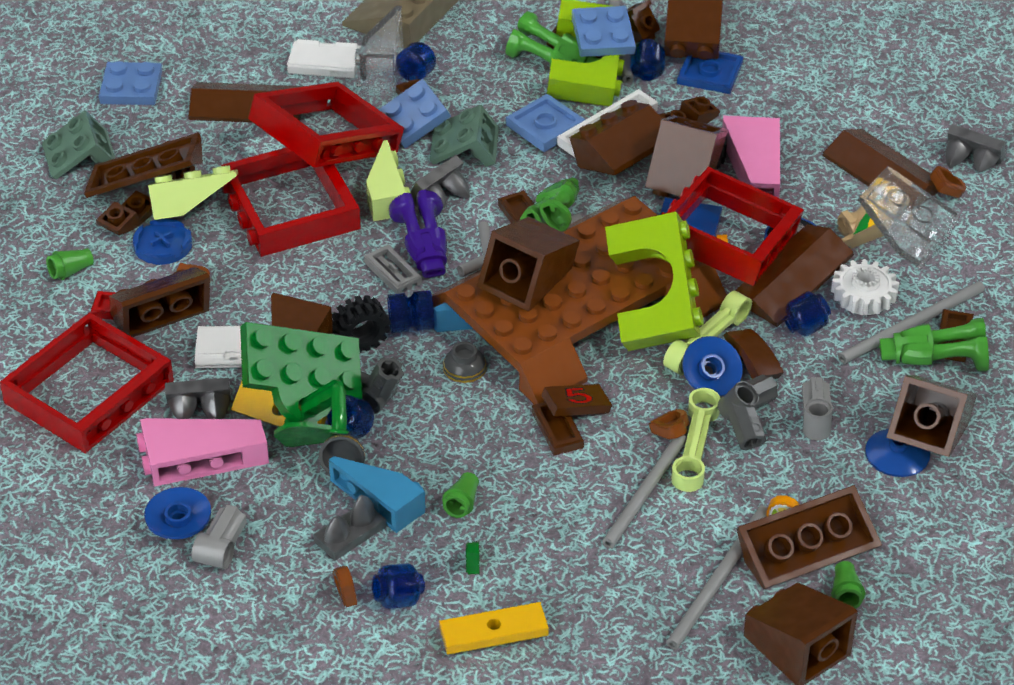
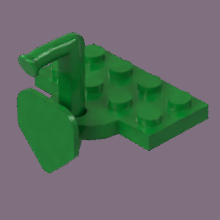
(306, 377)

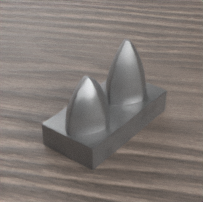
(985, 149)
(446, 176)
(211, 393)
(350, 529)

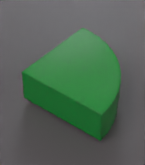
(472, 558)

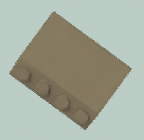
(417, 16)

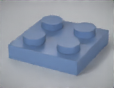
(603, 31)
(130, 83)
(416, 111)
(543, 121)

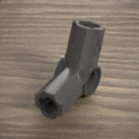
(382, 383)
(740, 408)

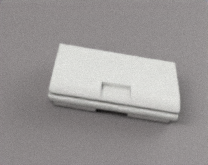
(323, 59)
(218, 347)

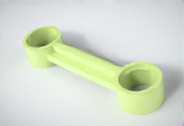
(732, 311)
(695, 440)

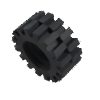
(360, 311)

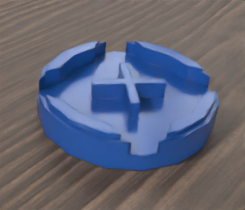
(162, 241)

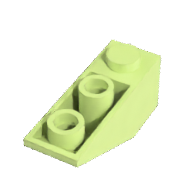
(384, 182)
(178, 196)

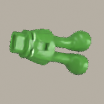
(564, 46)
(554, 203)
(921, 346)

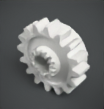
(864, 288)

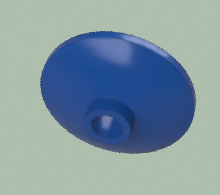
(719, 356)
(894, 456)
(177, 513)

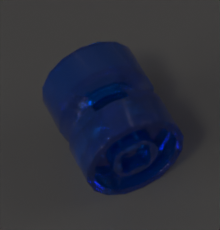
(410, 311)

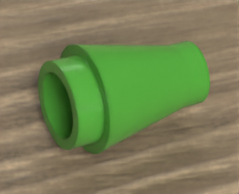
(66, 263)
(461, 496)
(847, 585)

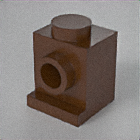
(642, 21)

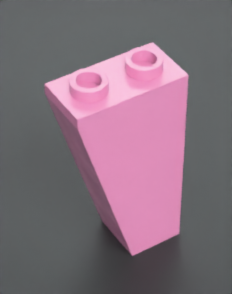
(755, 150)
(199, 447)

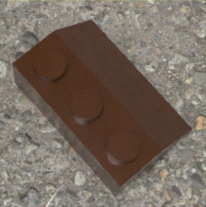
(617, 138)
(161, 301)

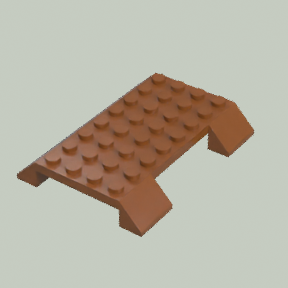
(581, 303)

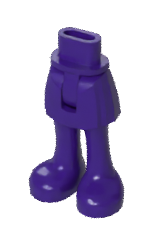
(424, 245)

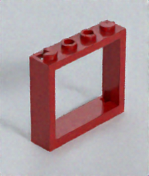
(274, 112)
(747, 201)
(296, 232)
(112, 412)

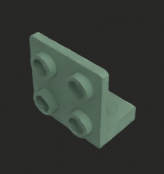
(468, 130)
(74, 142)

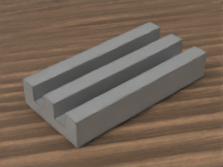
(388, 271)

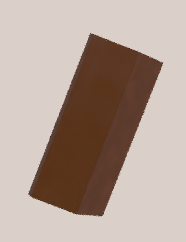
(226, 100)
(868, 157)
(145, 165)
(800, 267)
(807, 537)

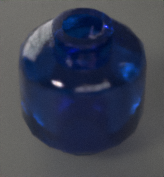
(648, 60)
(416, 61)
(807, 313)
(359, 416)
(397, 586)

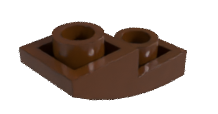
(696, 109)
(127, 216)
(755, 353)

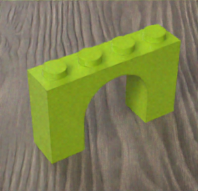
(578, 81)
(676, 313)

